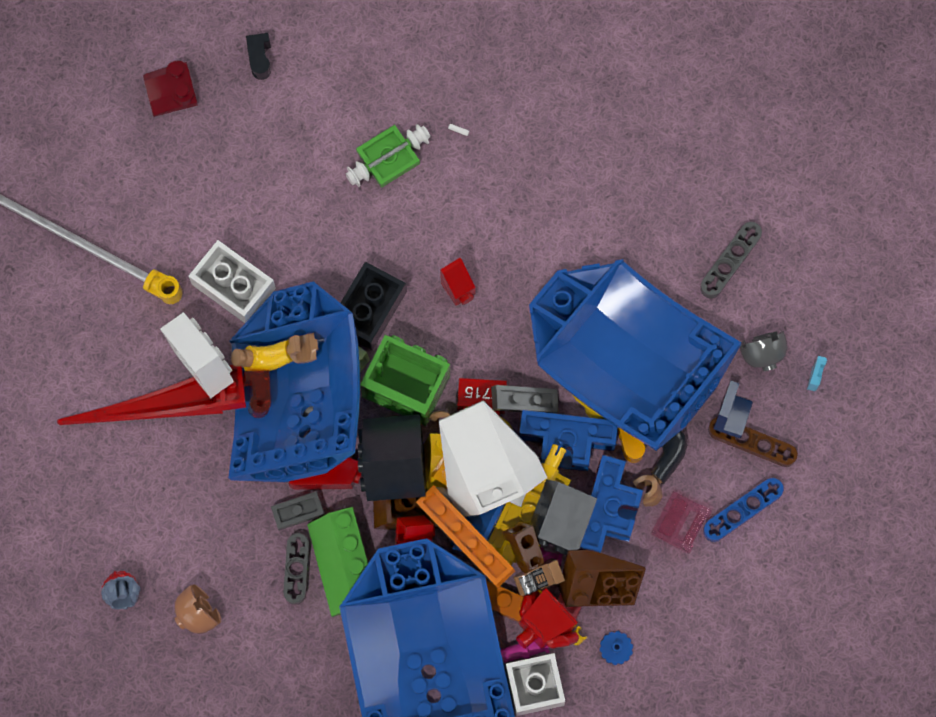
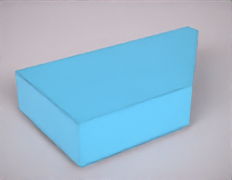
(816, 373)

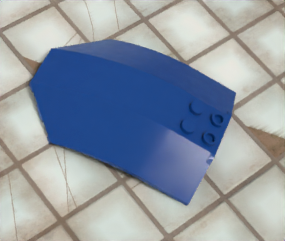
(628, 349)

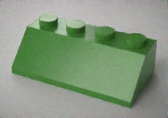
(338, 554)

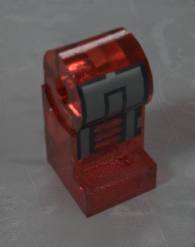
(260, 392)

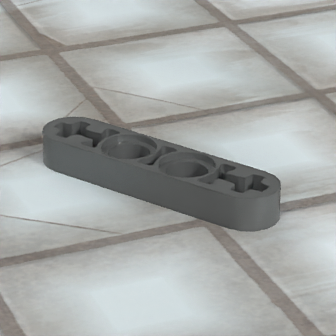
(731, 260)

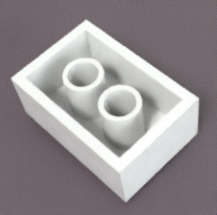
(232, 281)
(198, 354)

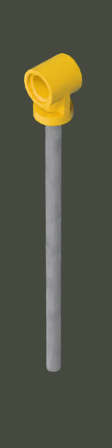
(154, 282)

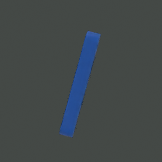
(741, 507)

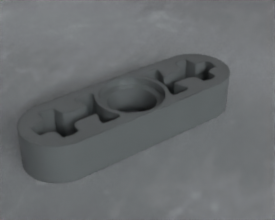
(290, 550)

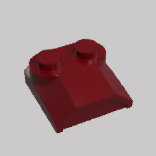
(170, 88)

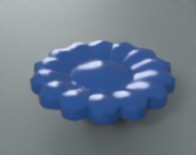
(616, 648)

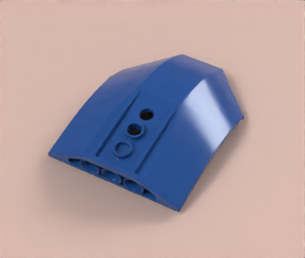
(275, 445)
(418, 611)

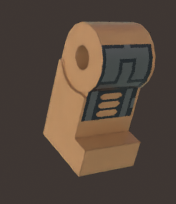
(539, 578)

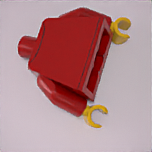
(546, 622)

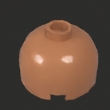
(195, 611)

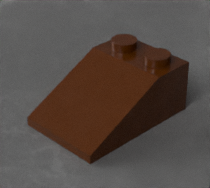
(388, 511)

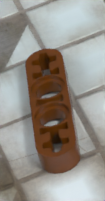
(751, 445)

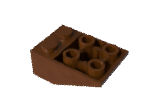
(599, 580)

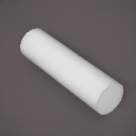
(458, 129)

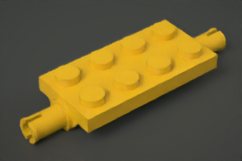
(514, 514)

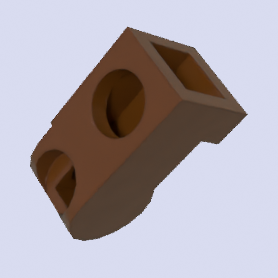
(524, 546)

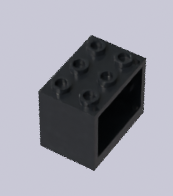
(391, 458)

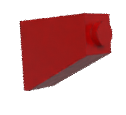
(340, 477)

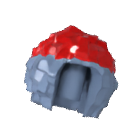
(120, 590)

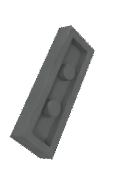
(524, 398)

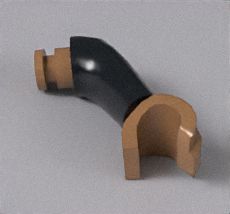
(668, 462)

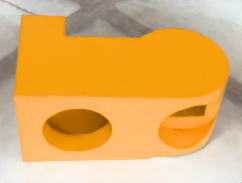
(631, 447)

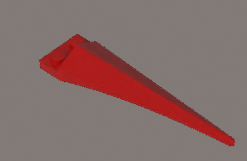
(177, 400)

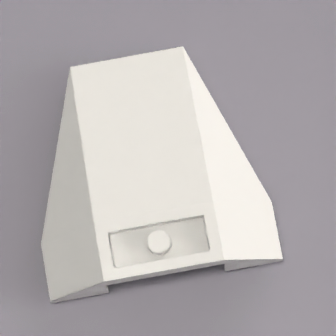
(485, 460)

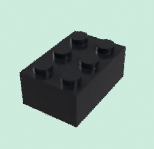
(373, 302)

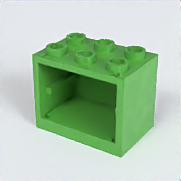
(405, 378)

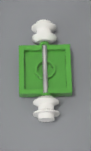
(388, 156)

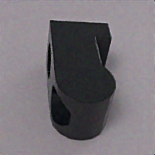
(258, 61)

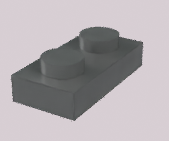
(297, 511)

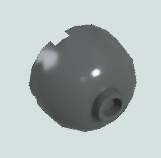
(765, 350)

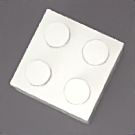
(535, 684)

